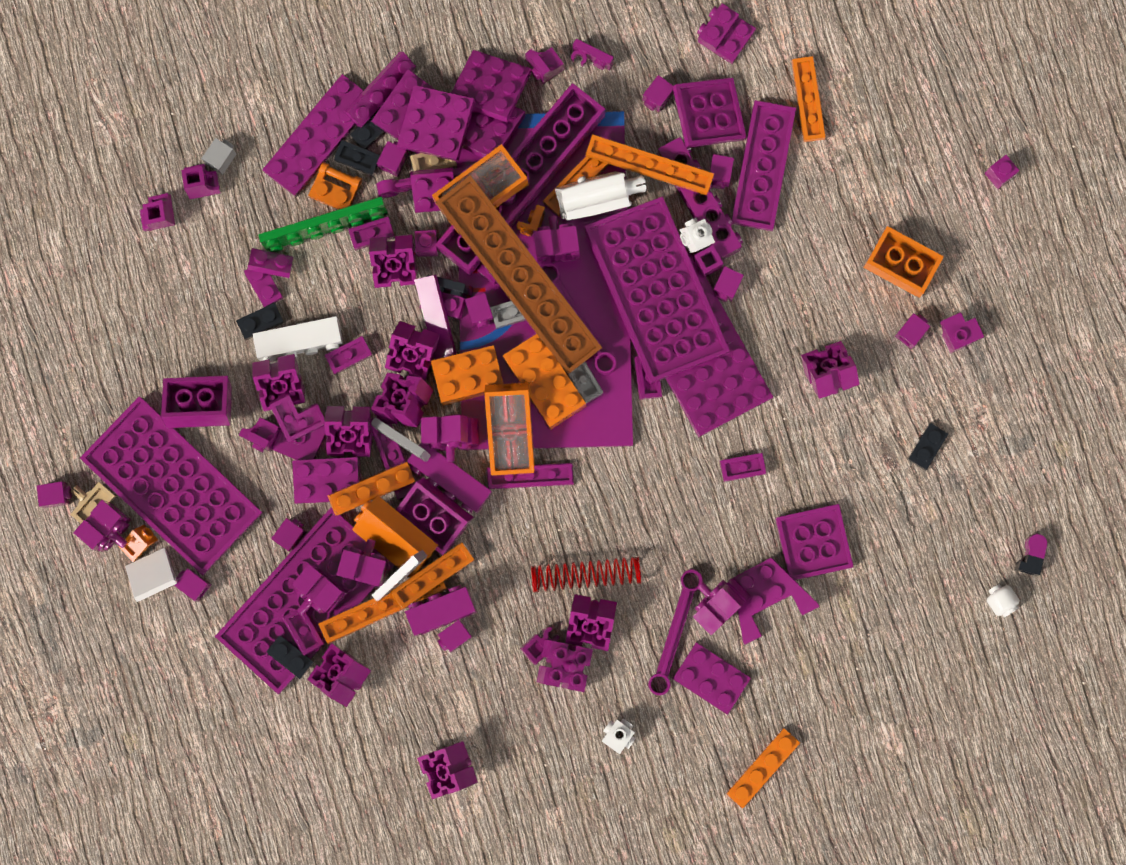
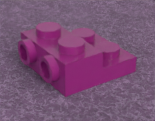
(725, 33)

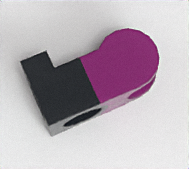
(1034, 555)

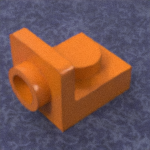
(535, 218)
(138, 542)

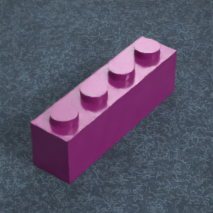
(452, 479)

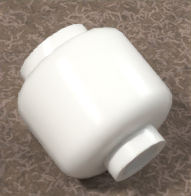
(1003, 600)

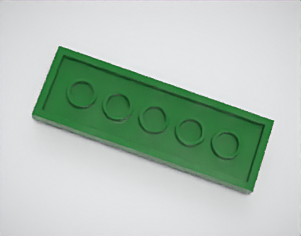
(317, 226)

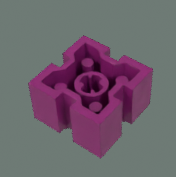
(556, 242)
(393, 261)
(411, 350)
(830, 370)
(277, 380)
(402, 399)
(348, 431)
(449, 433)
(102, 527)
(364, 565)
(317, 590)
(719, 604)
(591, 622)
(564, 665)
(339, 675)
(448, 770)

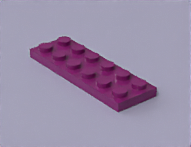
(314, 138)
(763, 165)

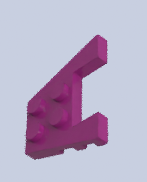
(768, 585)

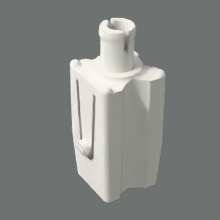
(597, 194)

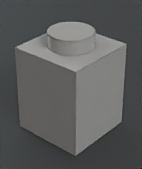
(219, 155)

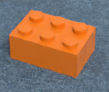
(903, 262)
(466, 374)

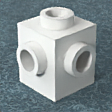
(696, 235)
(616, 743)

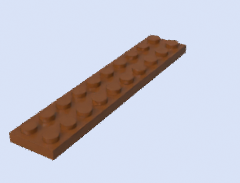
(518, 274)

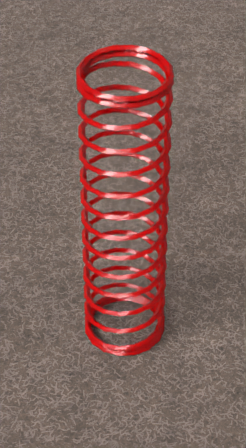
(613, 577)

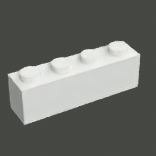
(298, 339)

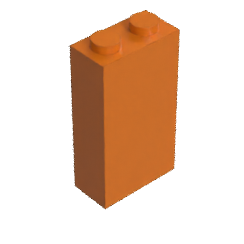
(393, 533)

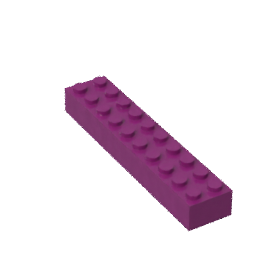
(540, 159)

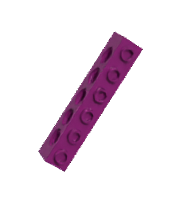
(725, 248)

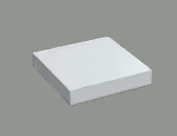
(150, 574)

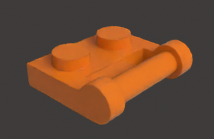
(333, 194)

